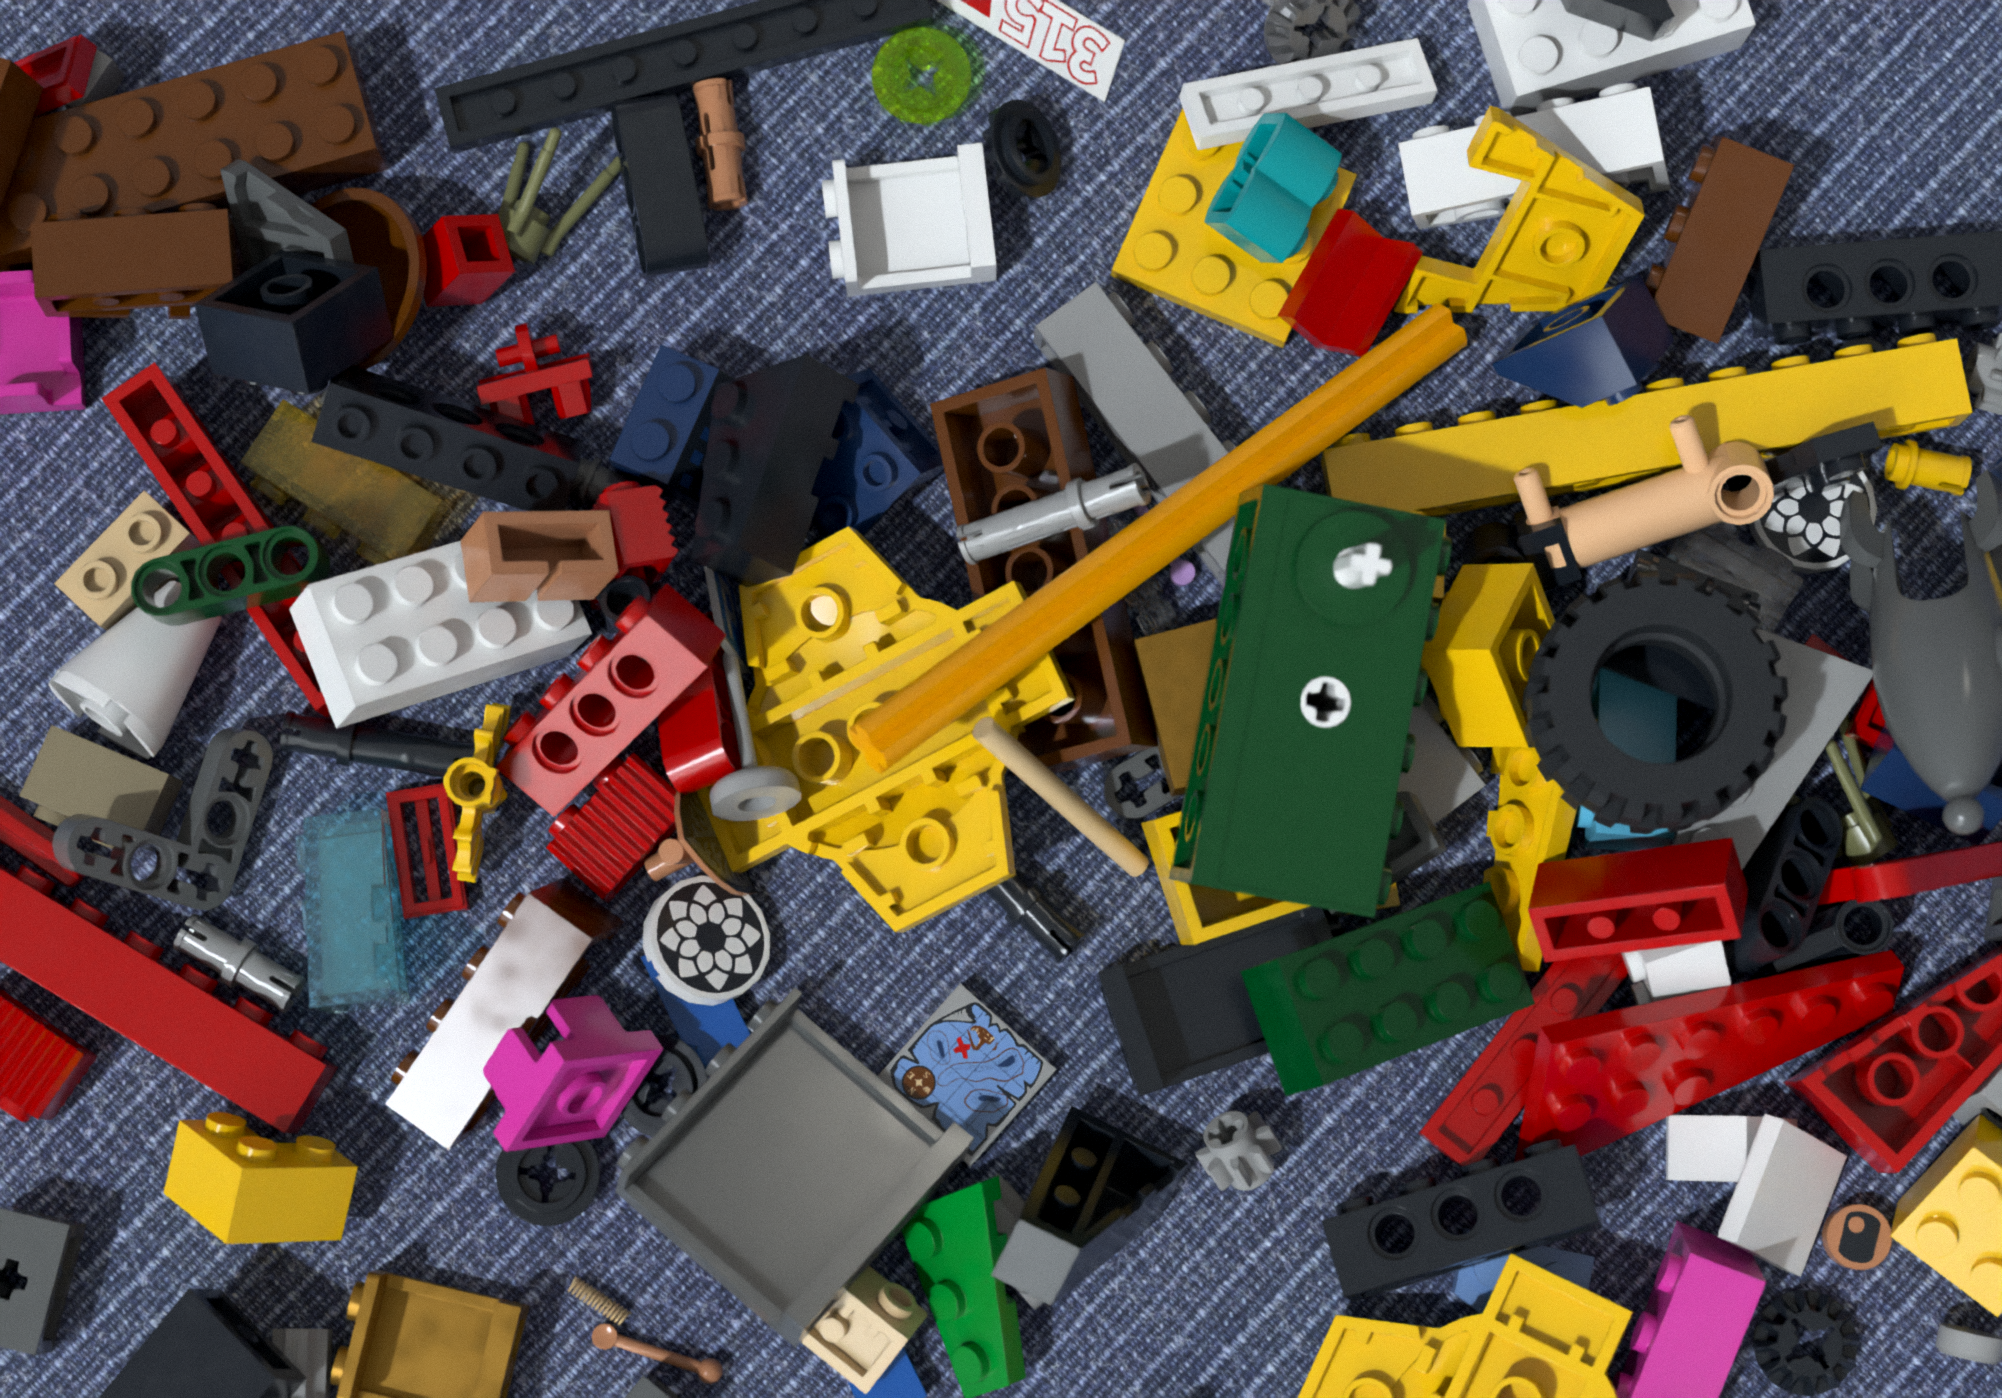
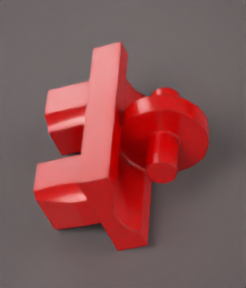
(566, 378)

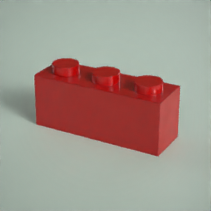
(1638, 900)

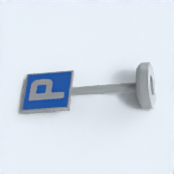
(754, 790)

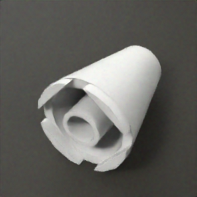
(136, 676)

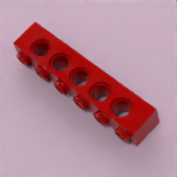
(208, 498)

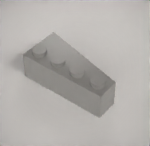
(1819, 699)

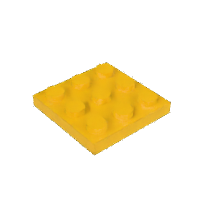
(1196, 266)

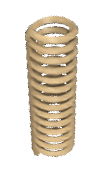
(599, 1297)

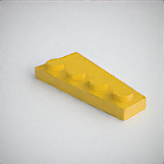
(1525, 830)

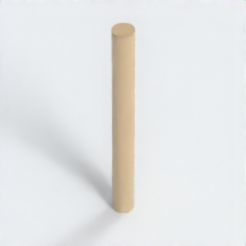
(1060, 796)

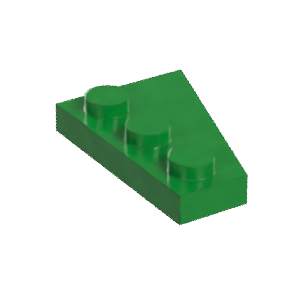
(954, 1255)

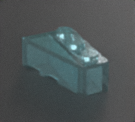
(352, 913)

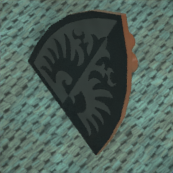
(697, 844)

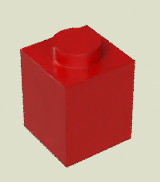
(465, 260)

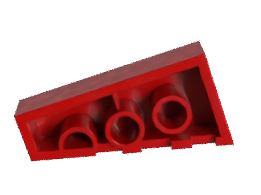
(1912, 1068)

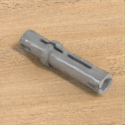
(1076, 506)

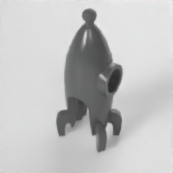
(1937, 657)

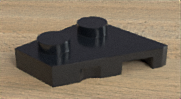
(1819, 462)

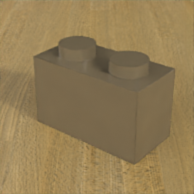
(90, 779)

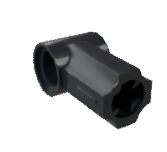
(1829, 943)

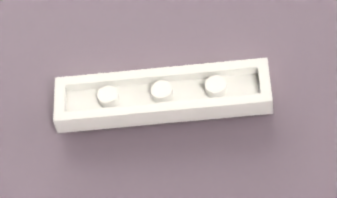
(1310, 91)

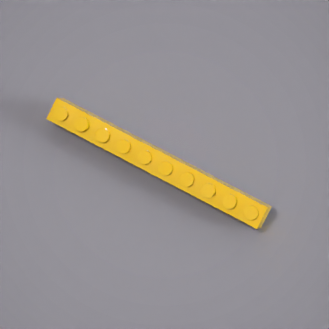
(1631, 441)

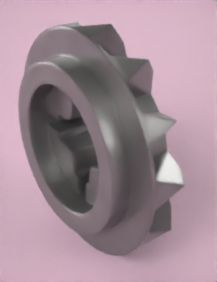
(1290, 44)

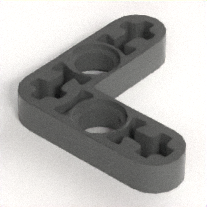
(195, 845)

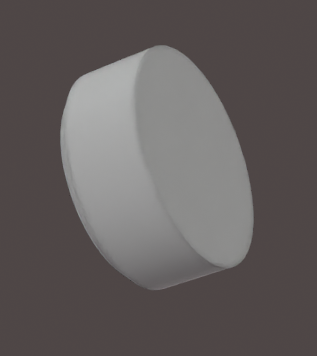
(1969, 1343)

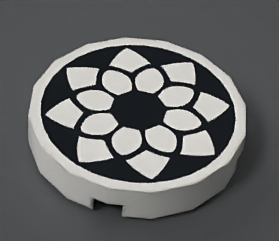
(1808, 525)
(706, 941)

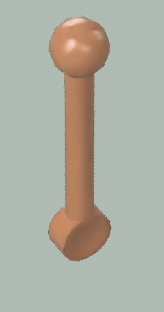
(607, 1336)

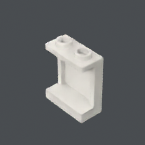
(911, 223)

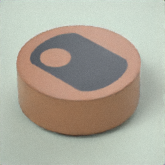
(1856, 1236)

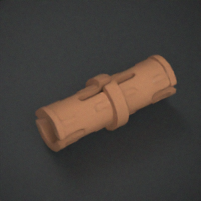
(720, 144)

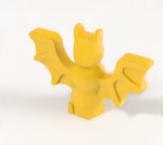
(478, 789)

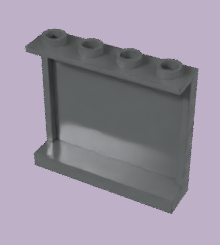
(787, 1169)

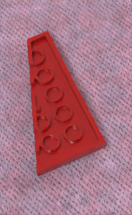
(1650, 1060)

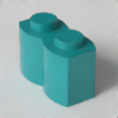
(1273, 188)

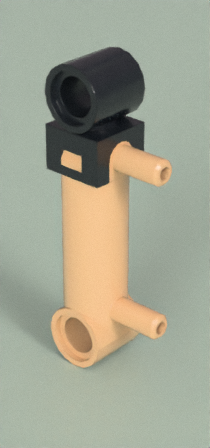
(1630, 517)

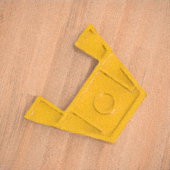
(1553, 239)

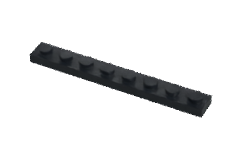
(662, 62)

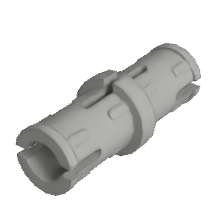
(239, 963)

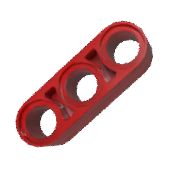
(700, 731)

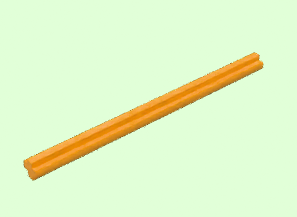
(1153, 540)

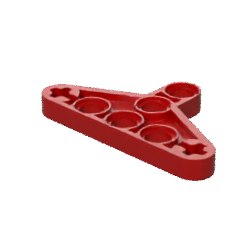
(1913, 874)

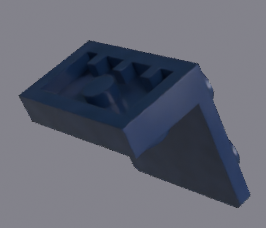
(876, 462)

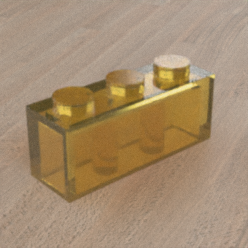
(342, 490)

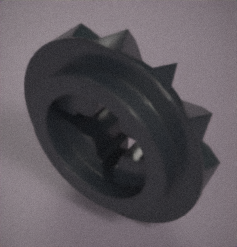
(1035, 140)
(690, 1074)
(568, 1198)
(1776, 1337)

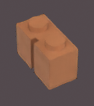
(544, 551)

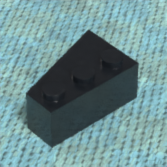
(1085, 1206)

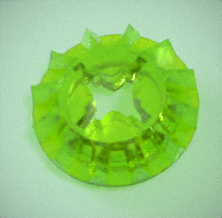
(925, 49)

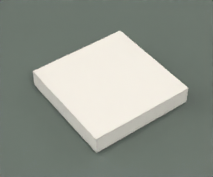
(1782, 1195)

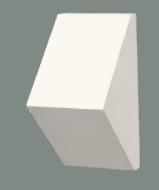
(1709, 1146)

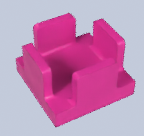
(37, 353)
(576, 1083)

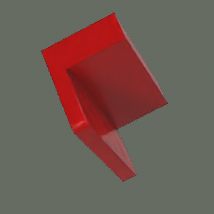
(1349, 285)

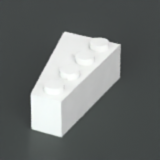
(1608, 133)

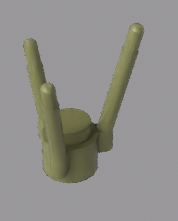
(525, 224)
(1865, 824)

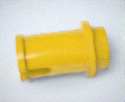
(1926, 468)

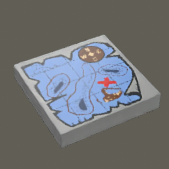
(967, 1070)

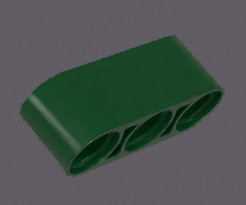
(201, 566)

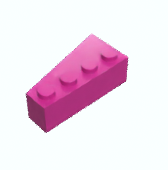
(1692, 1319)

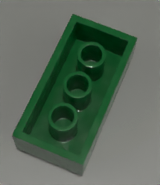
(1387, 989)

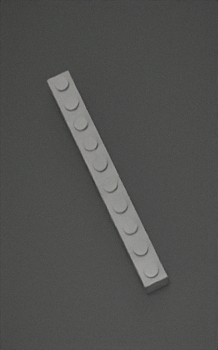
(1168, 436)

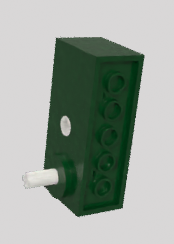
(1328, 607)

